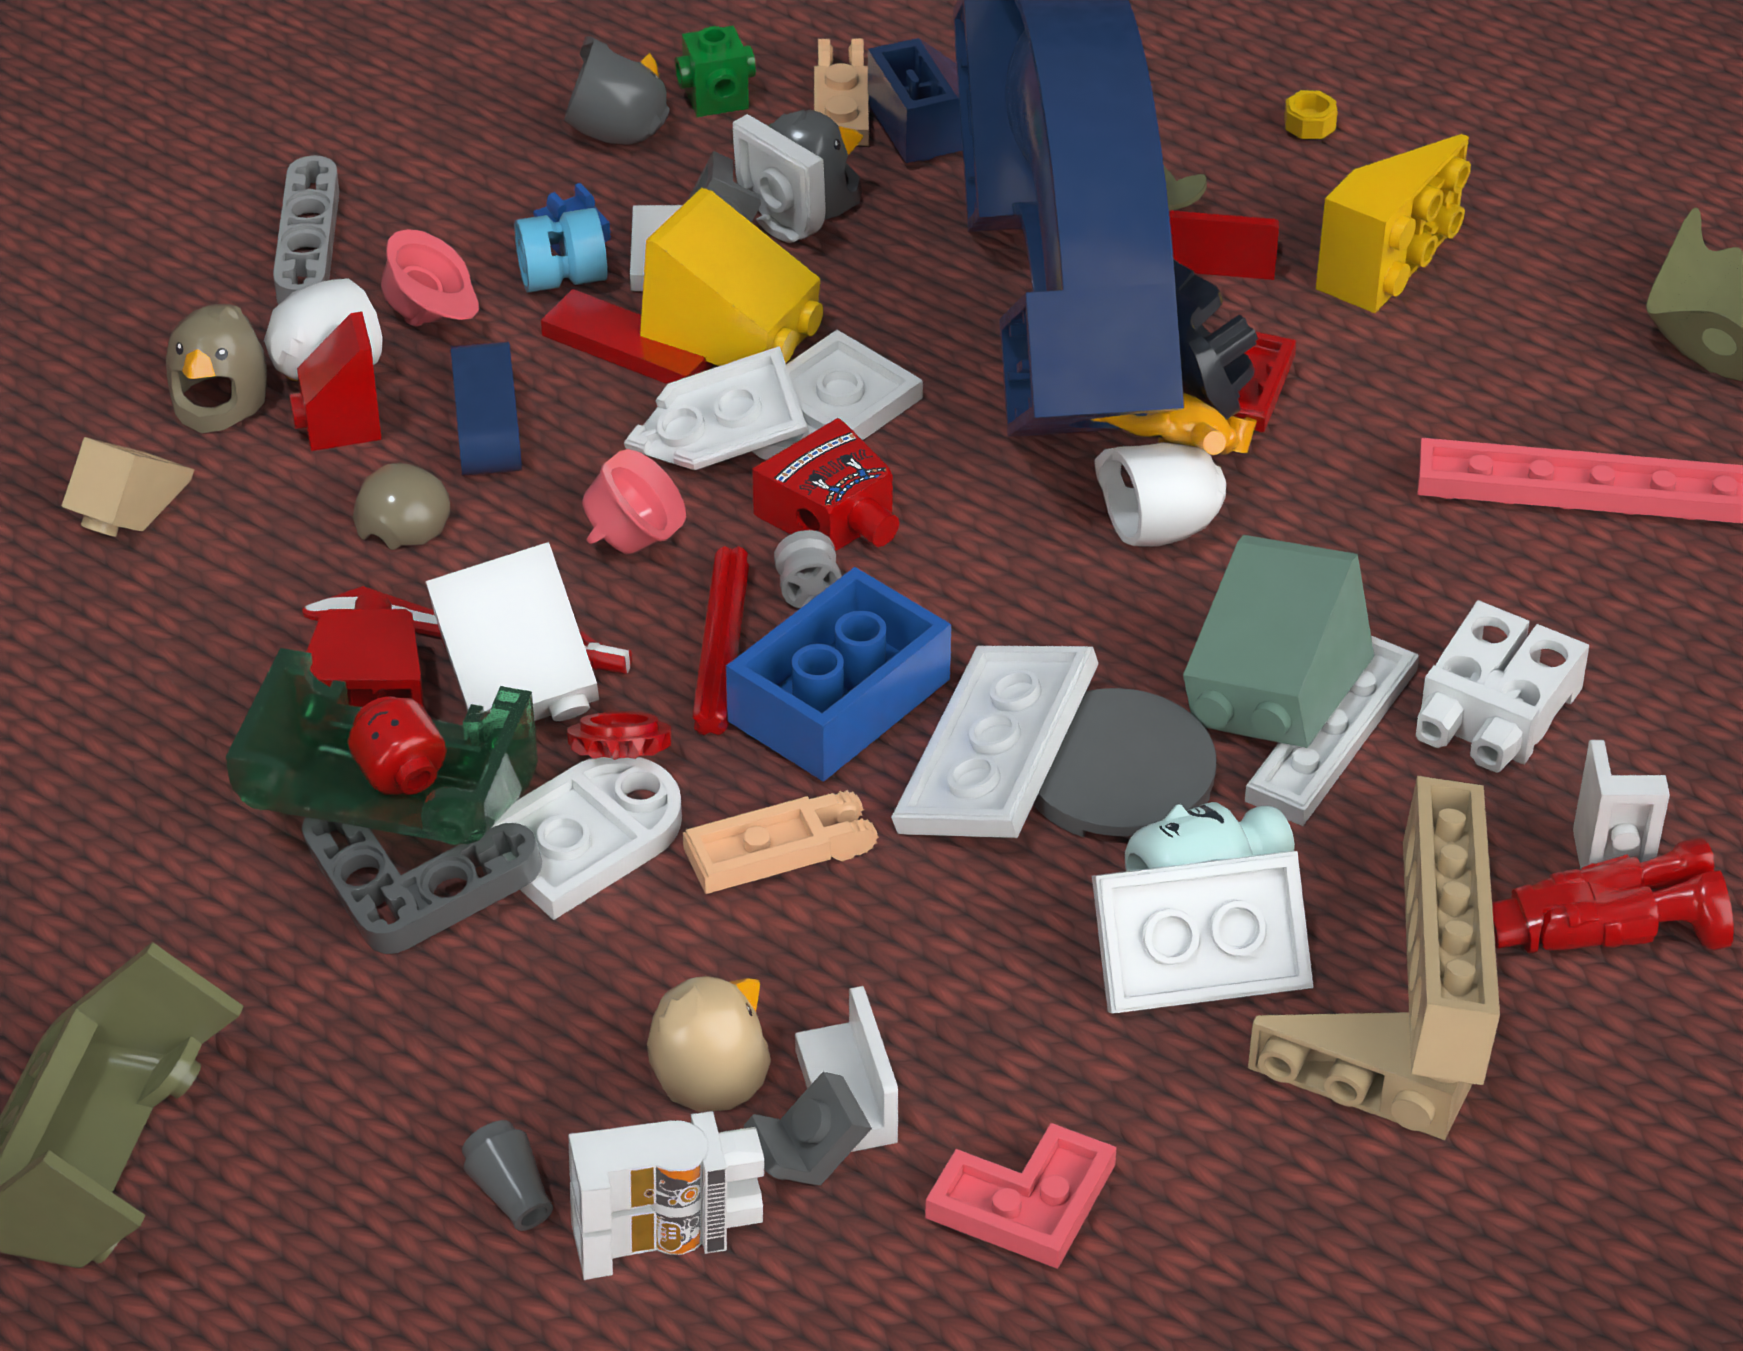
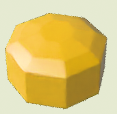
(1310, 114)

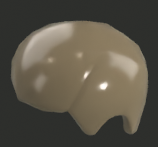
(401, 505)

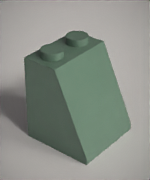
(1280, 642)

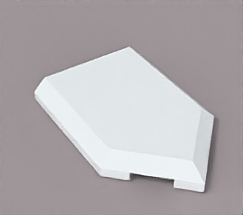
(722, 413)

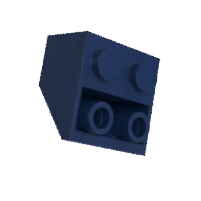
(915, 98)

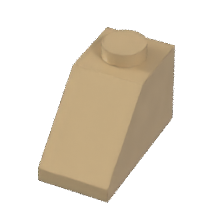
(121, 486)

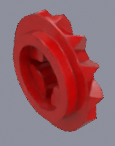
(619, 735)

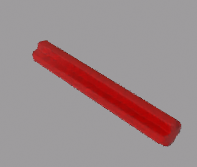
(720, 638)

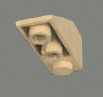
(1357, 1063)

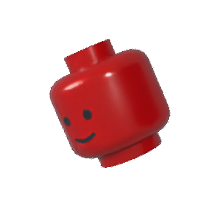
(396, 745)

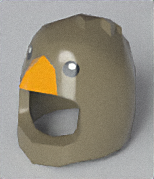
(214, 345)

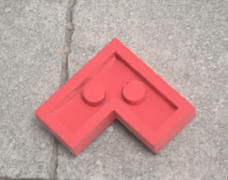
(1029, 1210)

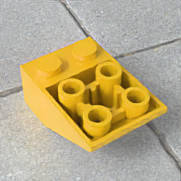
(1390, 221)

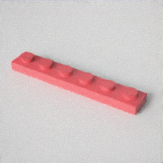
(1581, 480)

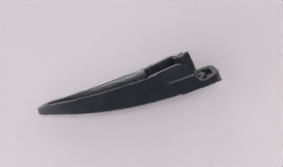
(1213, 362)

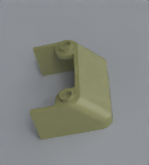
(89, 1101)

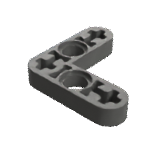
(411, 894)

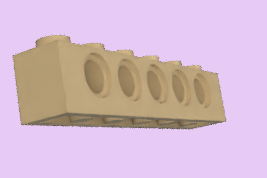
(1449, 932)

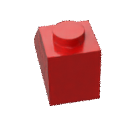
(338, 389)

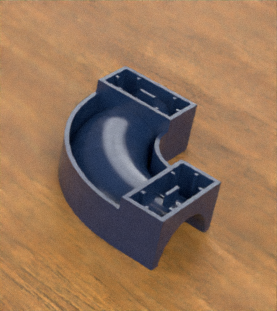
(1072, 154)

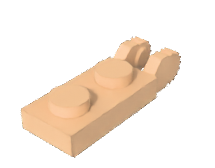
(843, 88)
(778, 840)

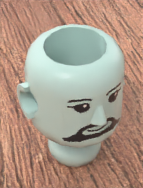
(1208, 835)

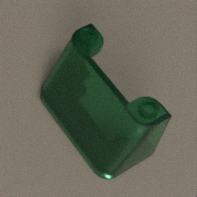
(299, 762)

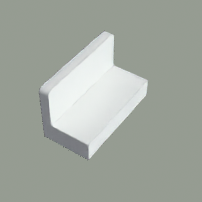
(1617, 811)
(860, 1057)

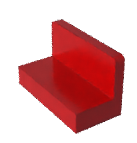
(1225, 244)

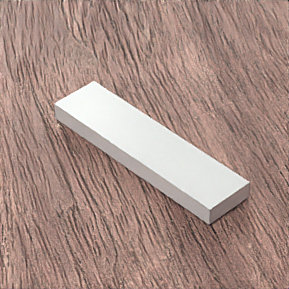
(1300, 777)

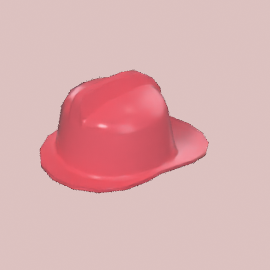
(426, 279)
(632, 503)

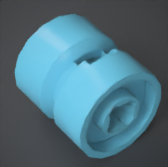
(580, 244)

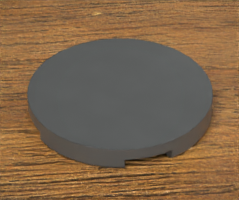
(1127, 764)

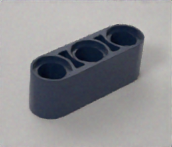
(486, 408)

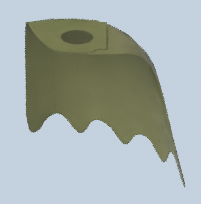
(1701, 301)

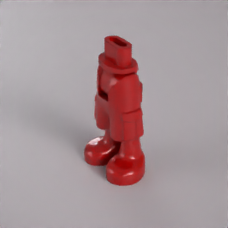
(1615, 903)

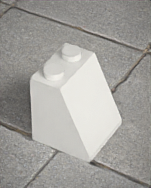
(514, 630)

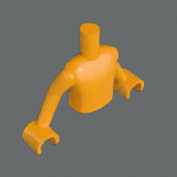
(1192, 426)

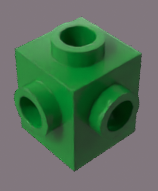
(715, 70)

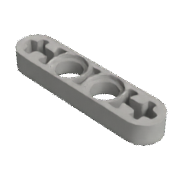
(306, 232)

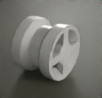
(805, 566)

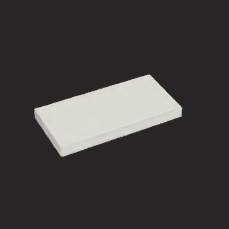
(995, 741)

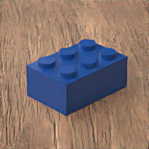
(838, 673)

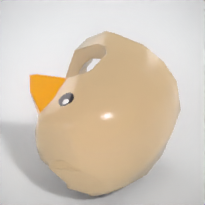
(709, 1043)

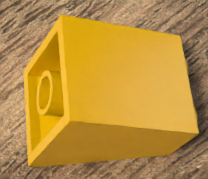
(724, 286)

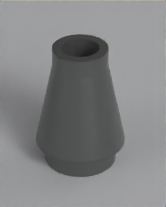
(506, 1170)

